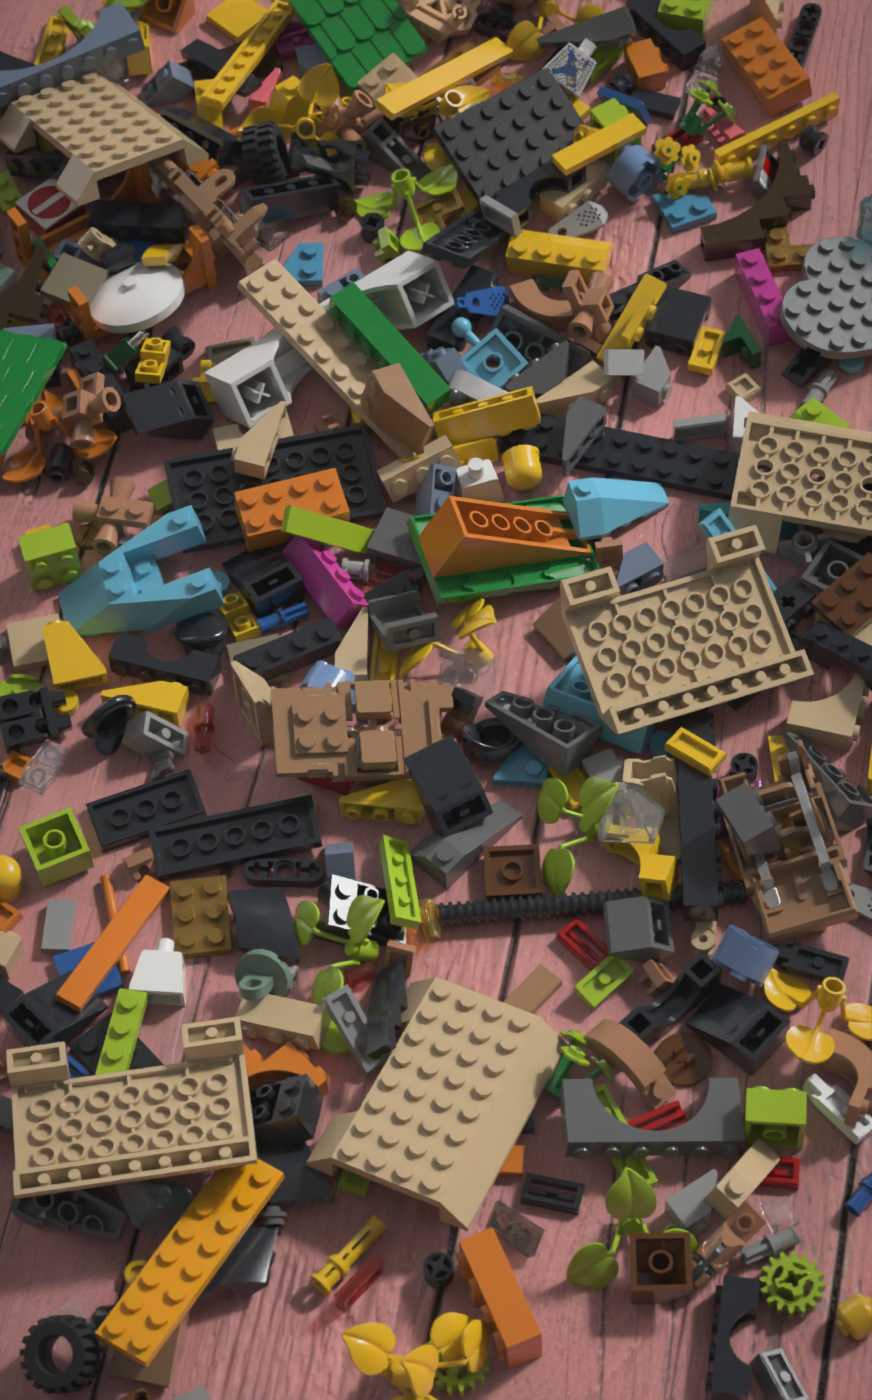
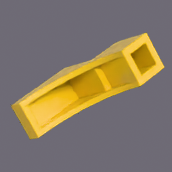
(657, 872)

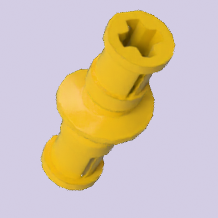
(720, 174)

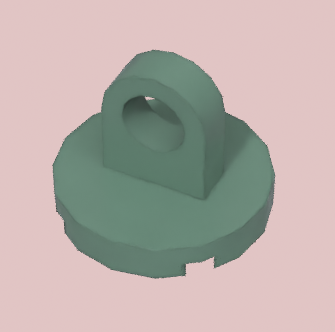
(261, 974)

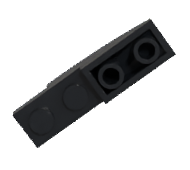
(671, 273)

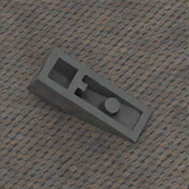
(391, 150)
(583, 424)

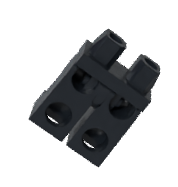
(30, 719)

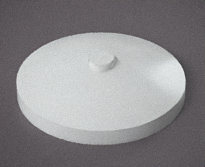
(137, 298)

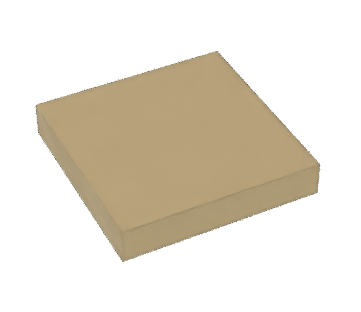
(28, 642)

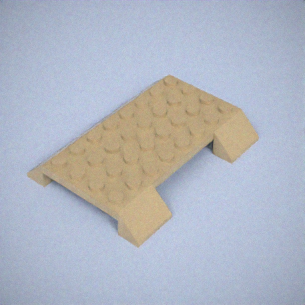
(96, 128)
(683, 639)
(446, 1100)
(131, 1120)

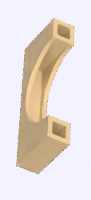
(833, 719)

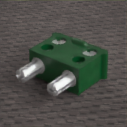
(124, 351)

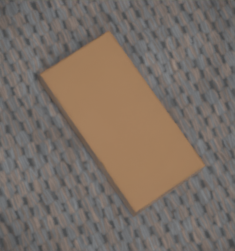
(534, 990)

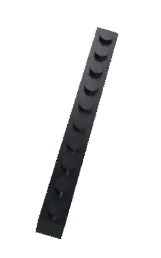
(698, 829)

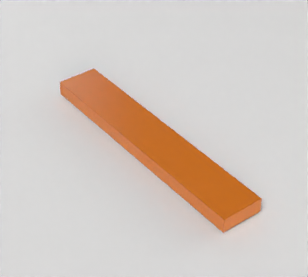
(112, 943)

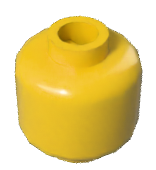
(855, 1316)

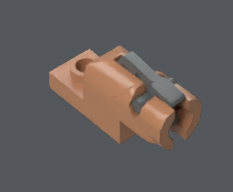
(725, 1243)

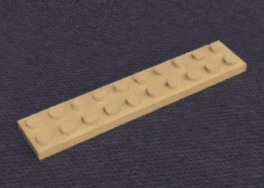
(317, 340)

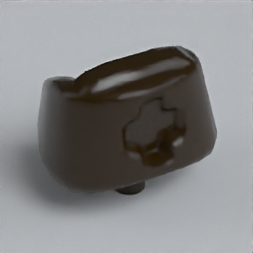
(84, 473)

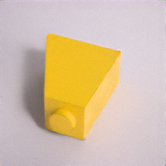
(288, 104)
(71, 659)

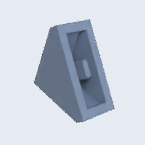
(340, 860)

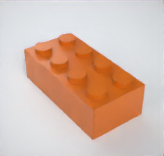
(766, 67)
(263, 507)
(499, 1299)

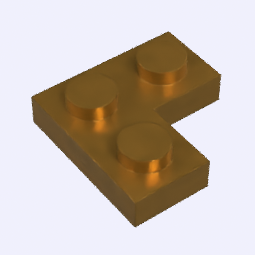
(439, 209)
(782, 255)

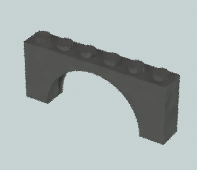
(594, 1132)

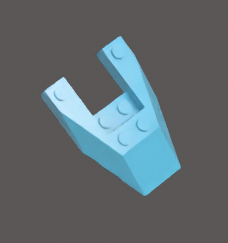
(127, 586)

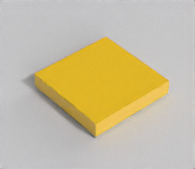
(236, 17)

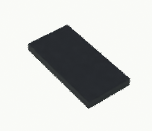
(130, 813)

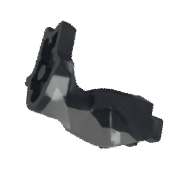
(342, 165)

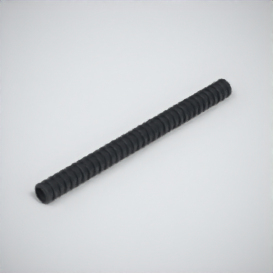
(560, 905)

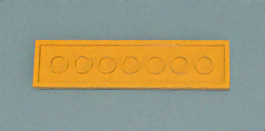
(188, 1260)

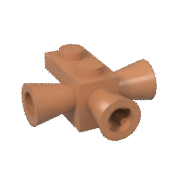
(345, 121)
(589, 305)
(86, 409)
(114, 514)

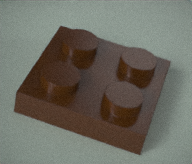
(512, 871)

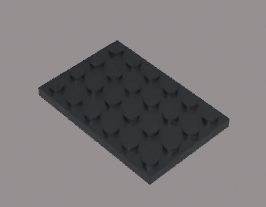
(509, 134)

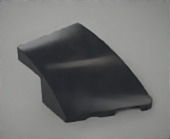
(263, 922)
(300, 1180)
(247, 1265)

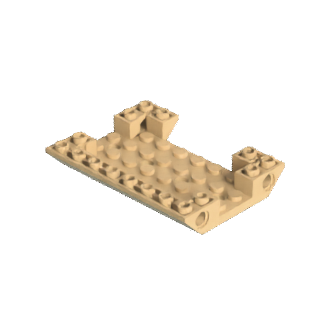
(787, 493)

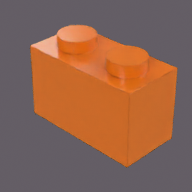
(645, 65)

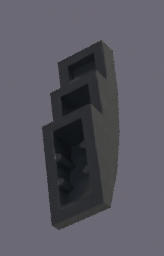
(212, 60)
(805, 366)
(385, 1010)

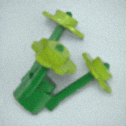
(692, 122)
(575, 1054)

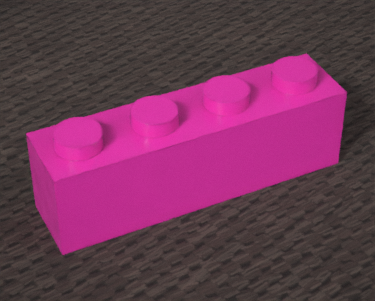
(761, 295)
(326, 581)

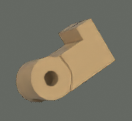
(95, 243)
(703, 938)

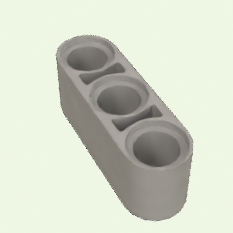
(469, 388)

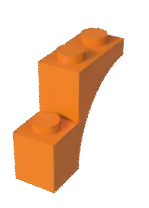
(281, 1065)

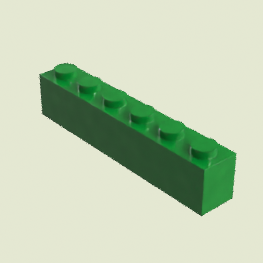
(386, 344)

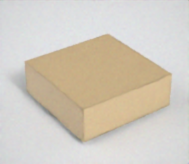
(743, 387)

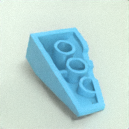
(605, 504)

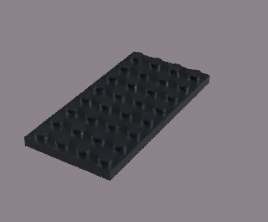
(210, 479)

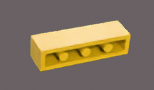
(488, 417)

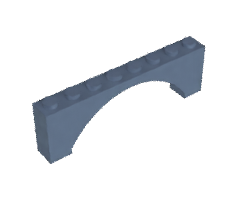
(109, 41)

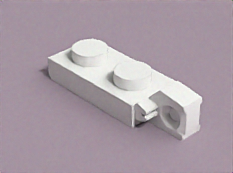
(833, 1104)

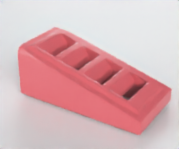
(262, 95)
(723, 130)

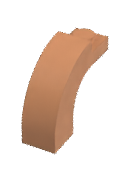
(529, 300)
(633, 1058)
(854, 1063)

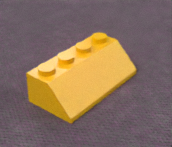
(556, 255)

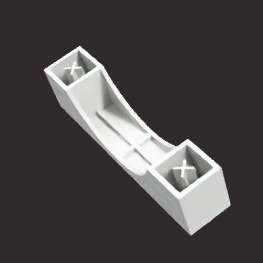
(267, 371)

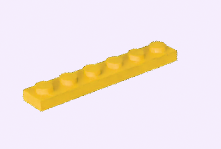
(779, 130)

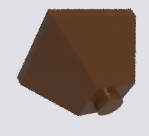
(659, 1267)

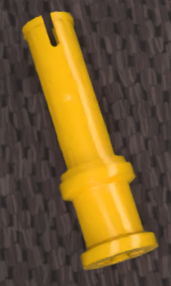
(337, 1265)

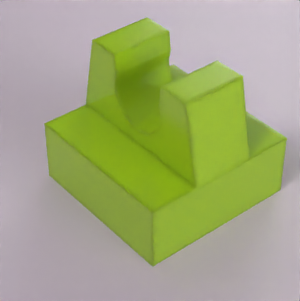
(387, 245)

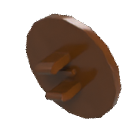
(685, 1059)

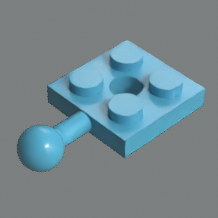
(491, 346)

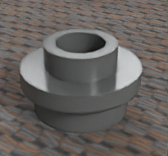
(272, 1216)

